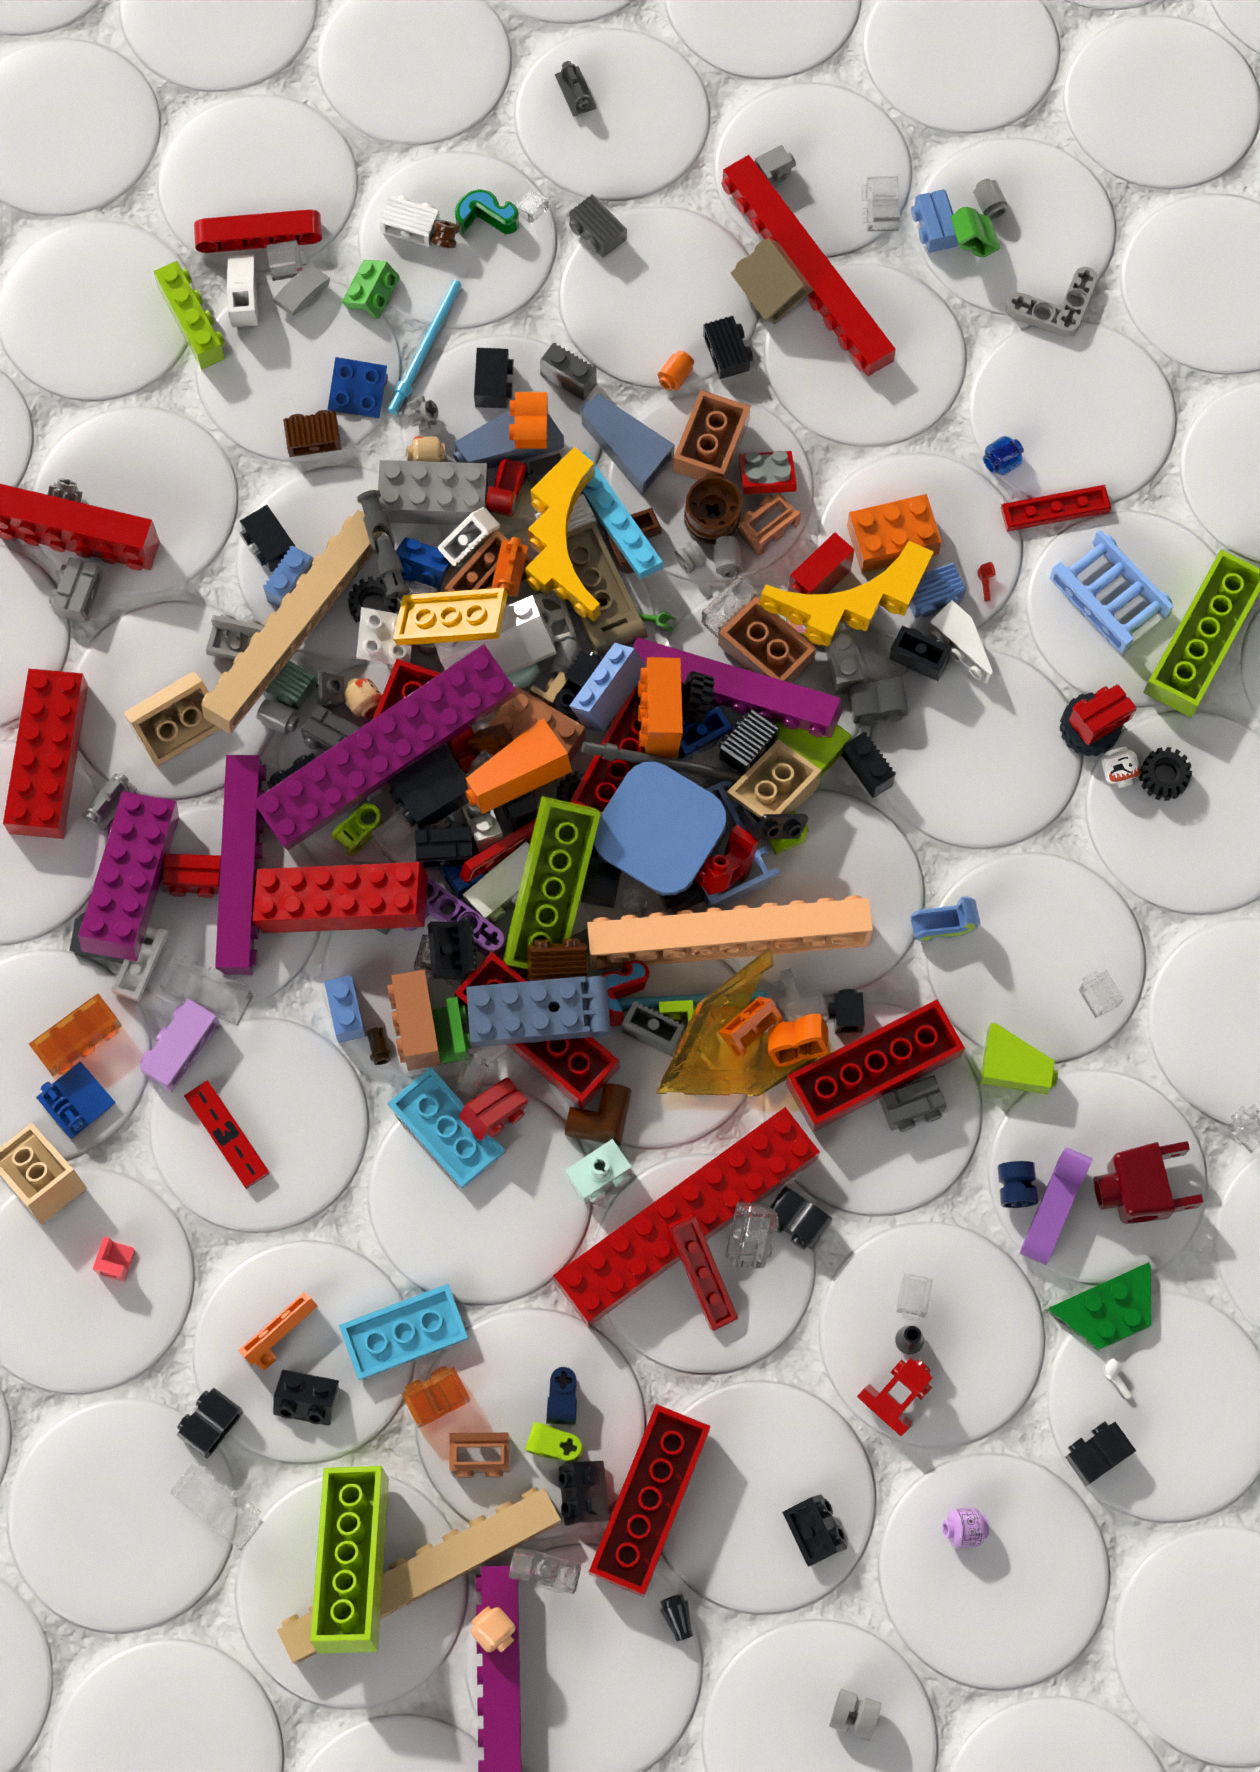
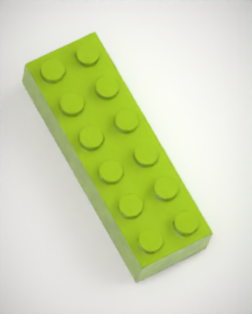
(1205, 634)
(552, 877)
(350, 1560)

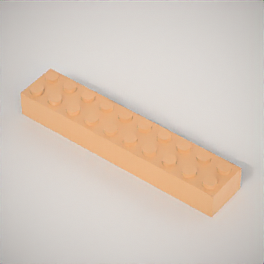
(730, 932)

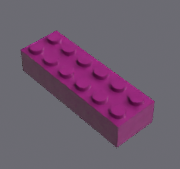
(129, 876)

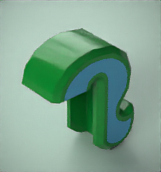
(486, 206)

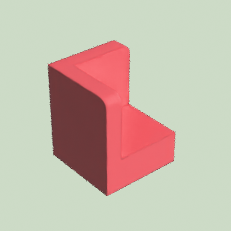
(113, 1259)

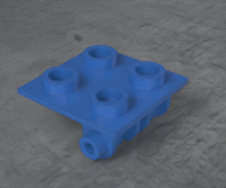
(357, 387)
(75, 1099)

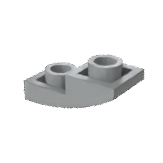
(298, 291)

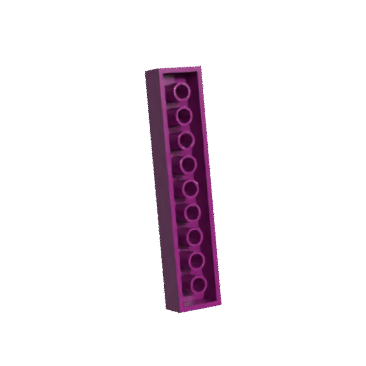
(385, 747)

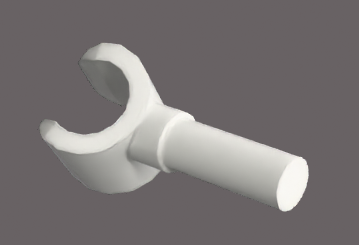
(1111, 1370)

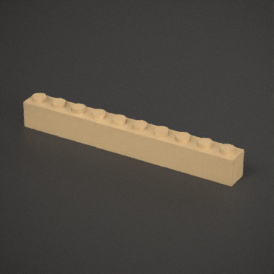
(289, 626)
(444, 1562)

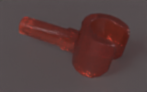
(984, 572)

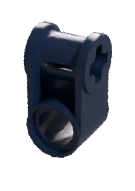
(562, 1402)

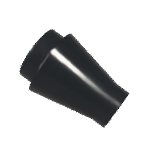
(908, 1346)
(676, 1613)

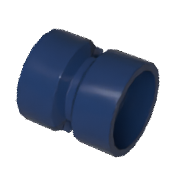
(1017, 1184)

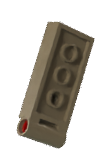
(600, 577)

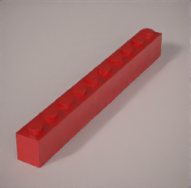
(831, 294)

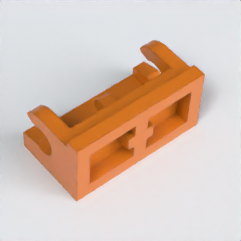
(750, 1025)

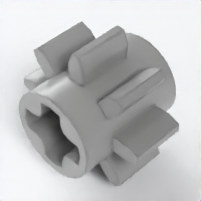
(421, 413)
(65, 489)

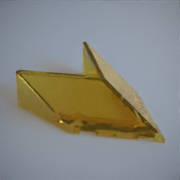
(703, 1059)

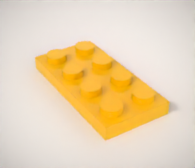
(450, 616)

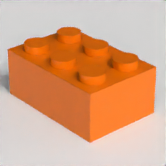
(885, 529)
(660, 707)

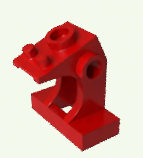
(736, 863)
(915, 1377)

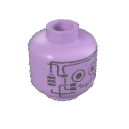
(965, 1527)

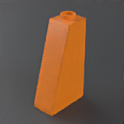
(518, 768)

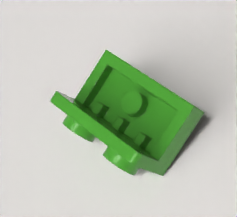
(371, 287)
(450, 1032)

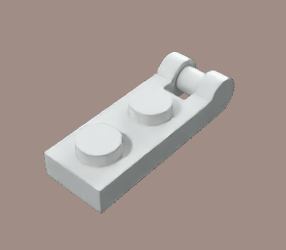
(135, 974)

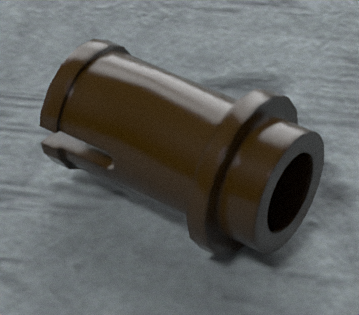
(378, 1046)

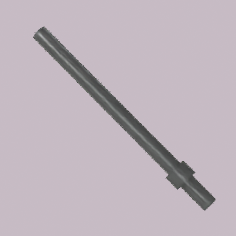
(612, 752)

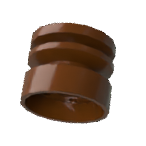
(710, 496)

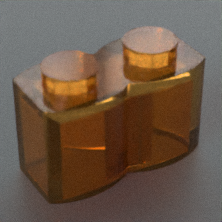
(435, 1396)

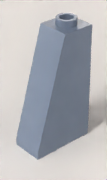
(627, 441)
(492, 443)

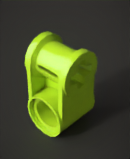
(357, 830)
(548, 1443)

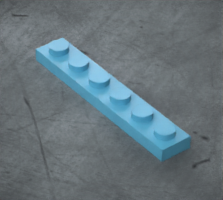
(621, 526)

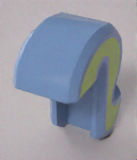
(946, 921)

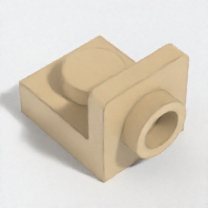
(552, 688)

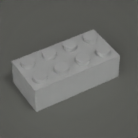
(431, 491)

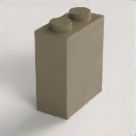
(771, 280)

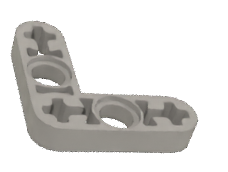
(1057, 313)

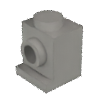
(776, 164)

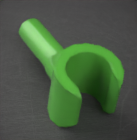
(660, 620)

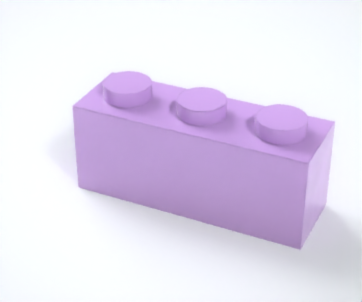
(178, 1044)

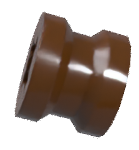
(445, 233)

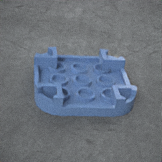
(660, 828)

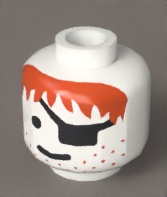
(1121, 767)

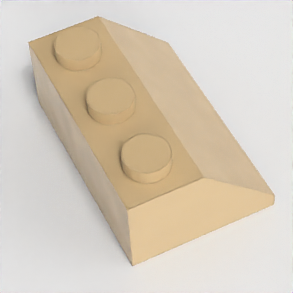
(171, 719)

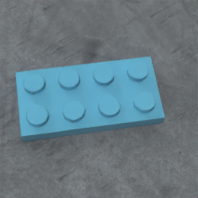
(433, 1117)
(403, 1332)

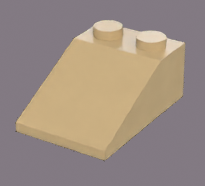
(776, 782)
(38, 1174)

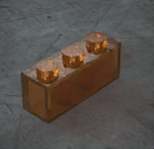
(76, 1035)

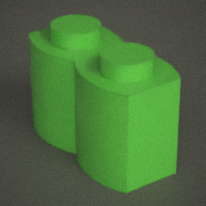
(975, 232)

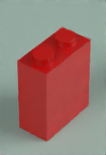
(823, 567)

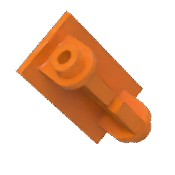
(510, 566)

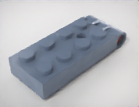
(522, 1014)

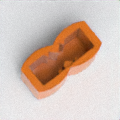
(530, 420)
(798, 1040)

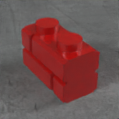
(1101, 714)
(191, 874)
(494, 1109)

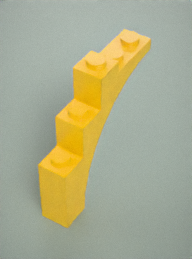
(554, 499)
(856, 606)

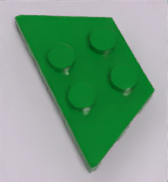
(1110, 1309)

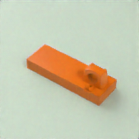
(259, 1347)

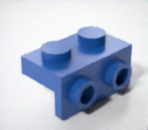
(422, 563)

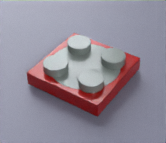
(767, 472)

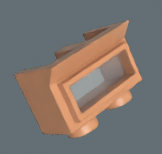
(767, 522)
(479, 1453)

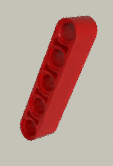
(257, 230)

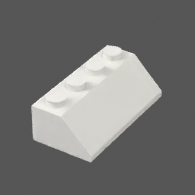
(521, 642)

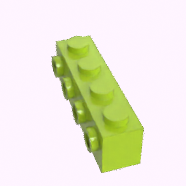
(189, 315)

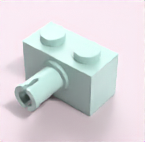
(599, 1172)

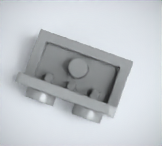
(230, 636)

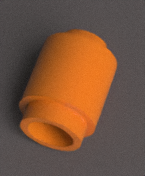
(675, 370)

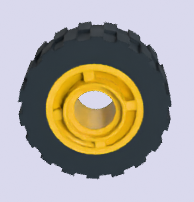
(1076, 742)

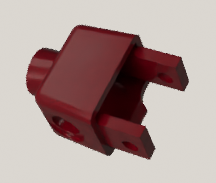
(1141, 1186)

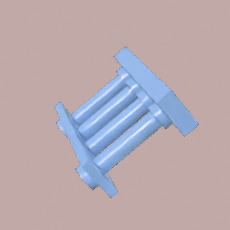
(1103, 615)

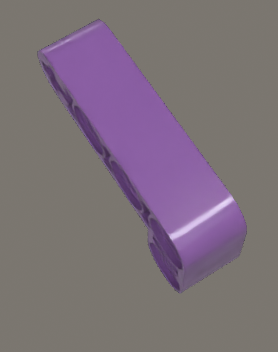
(443, 898)
(1055, 1205)

